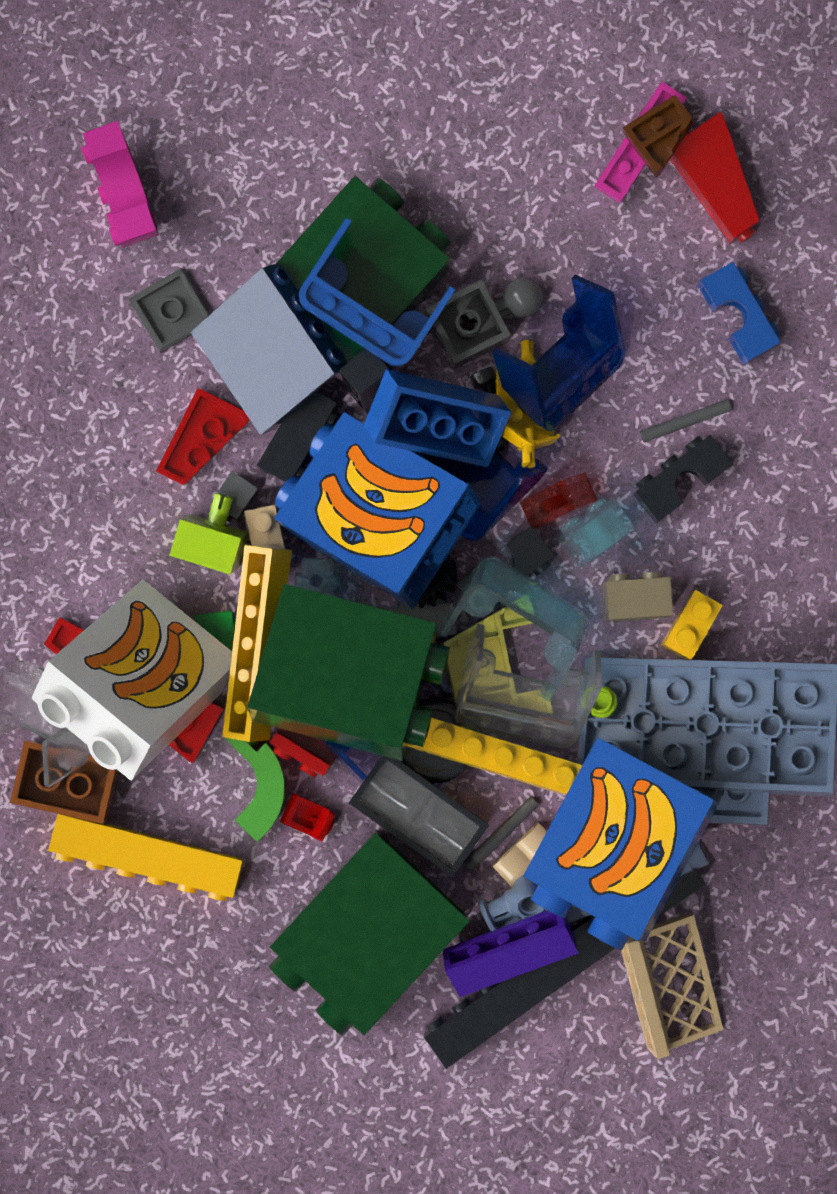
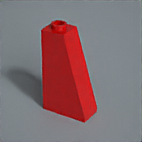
(716, 178)

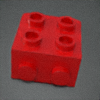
(306, 749)

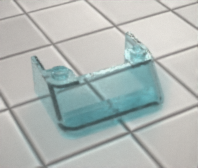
(499, 582)

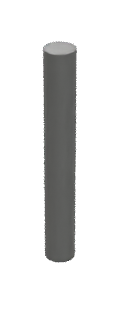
(685, 421)
(501, 833)

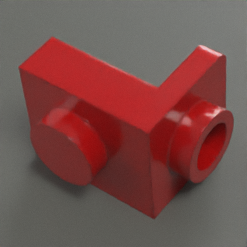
(308, 817)

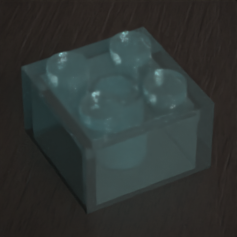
(596, 532)

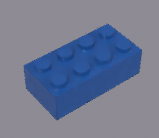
(436, 418)

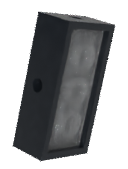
(419, 814)

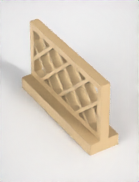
(647, 999)

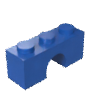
(730, 288)

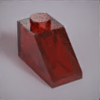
(558, 500)

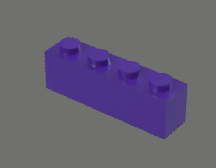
(509, 952)

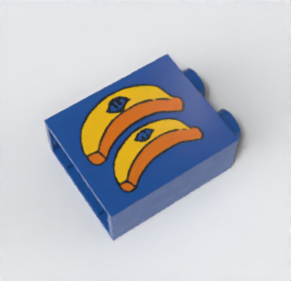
(376, 509)
(618, 844)

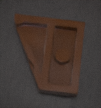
(659, 133)

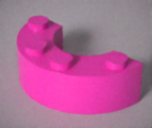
(121, 186)

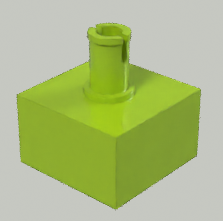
(210, 540)

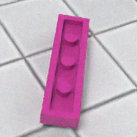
(626, 162)

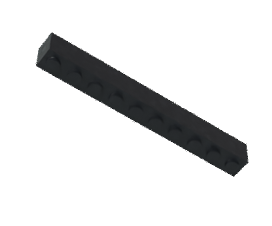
(506, 1001)

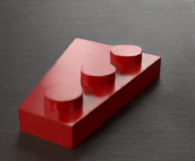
(200, 436)

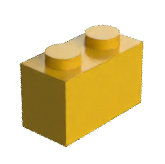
(691, 625)

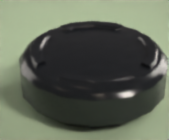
(430, 766)

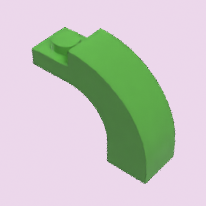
(270, 790)

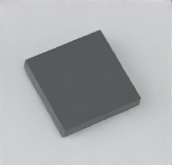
(169, 309)

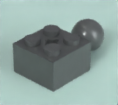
(521, 298)

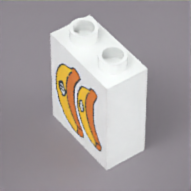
(133, 680)

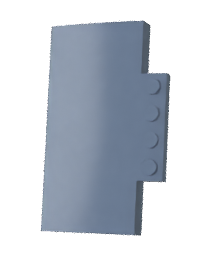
(725, 728)

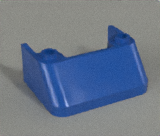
(323, 298)

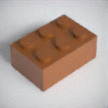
(82, 794)

